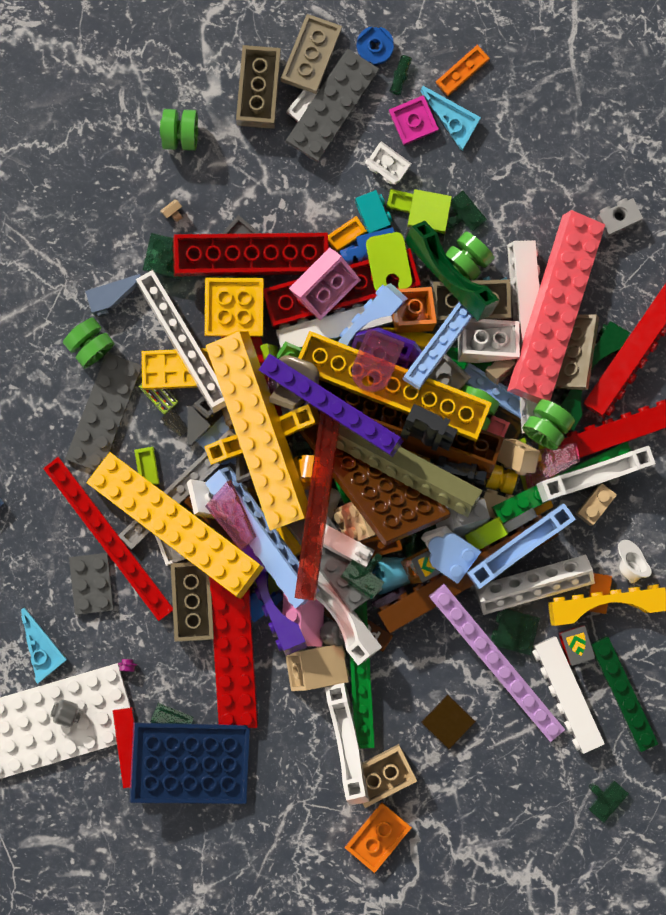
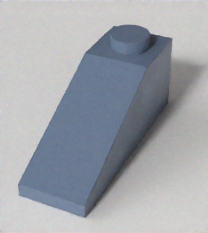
(110, 295)

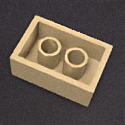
(352, 522)
(387, 774)

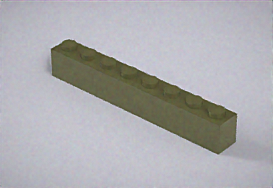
(413, 472)

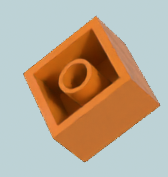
(417, 312)

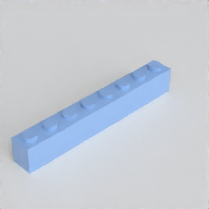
(268, 544)

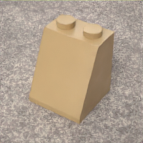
(317, 668)

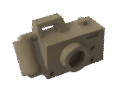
(500, 370)

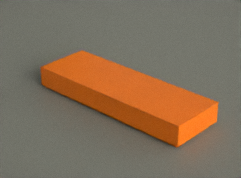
(462, 70)

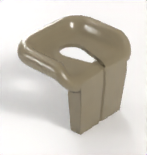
(283, 396)

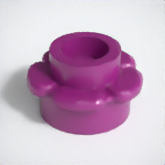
(127, 665)

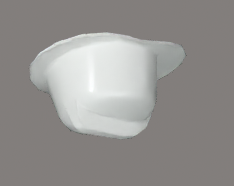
(633, 563)

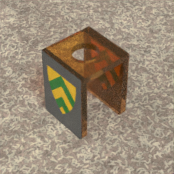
(419, 567)

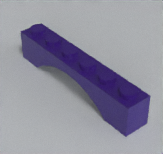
(288, 632)

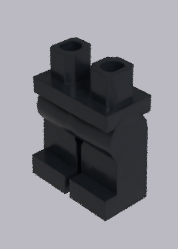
(428, 428)
(465, 472)

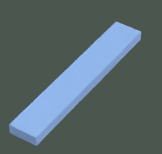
(438, 346)

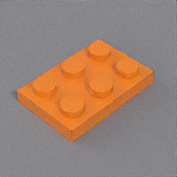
(378, 837)

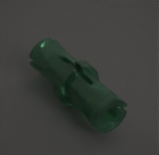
(400, 75)

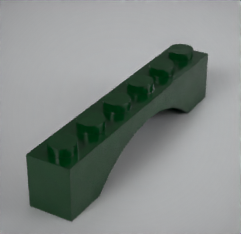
(474, 297)
(610, 341)
(624, 694)

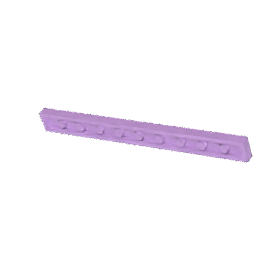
(496, 662)

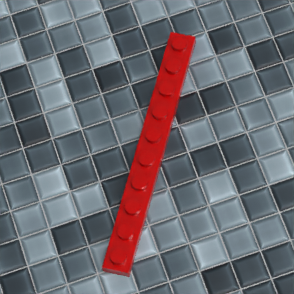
(108, 538)

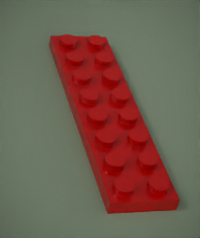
(233, 657)

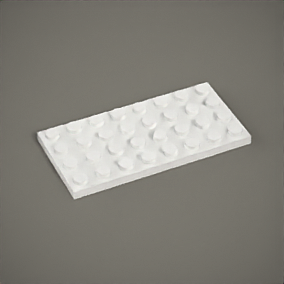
(33, 739)

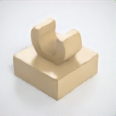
(172, 210)

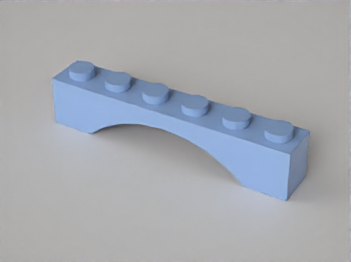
(386, 303)
(520, 546)

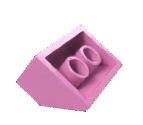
(325, 283)
(308, 617)

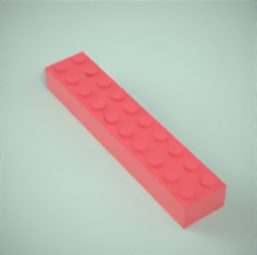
(556, 307)

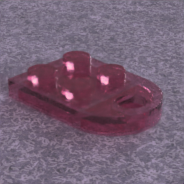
(376, 359)

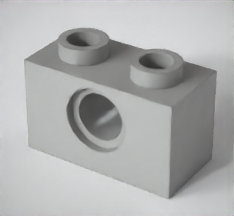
(630, 214)

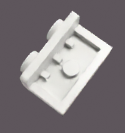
(388, 164)

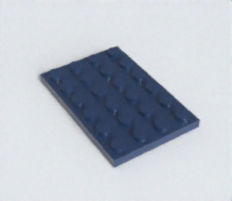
(189, 763)

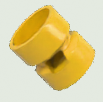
(502, 479)

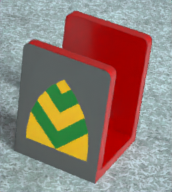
(576, 645)

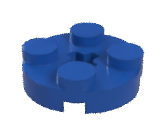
(375, 35)

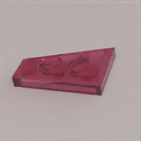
(552, 462)
(231, 515)

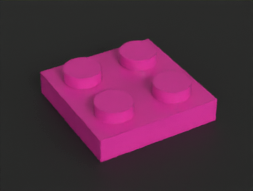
(413, 120)

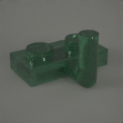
(466, 212)
(363, 578)
(166, 714)
(607, 800)

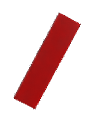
(124, 735)

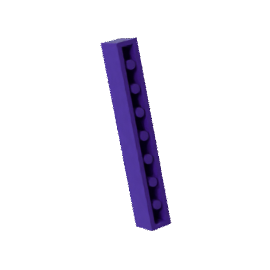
(331, 405)

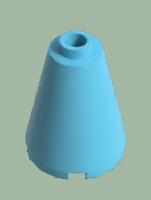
(391, 573)

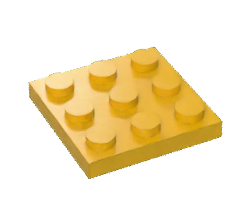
(233, 306)

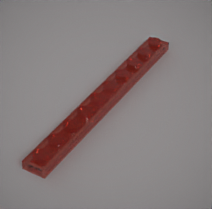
(317, 508)

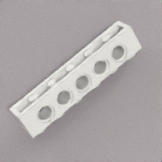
(535, 584)

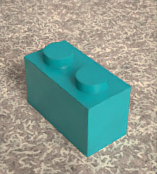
(372, 212)

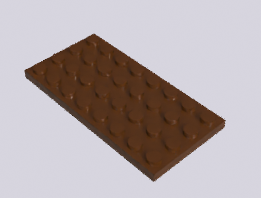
(383, 501)

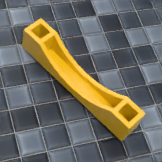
(291, 423)
(569, 611)

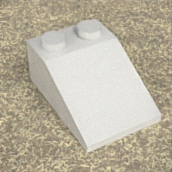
(489, 341)

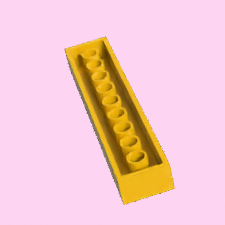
(335, 367)
(258, 429)
(175, 525)

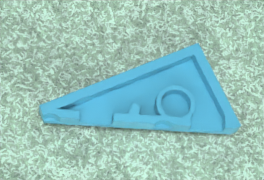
(456, 119)
(43, 651)

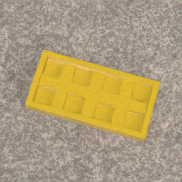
(166, 370)

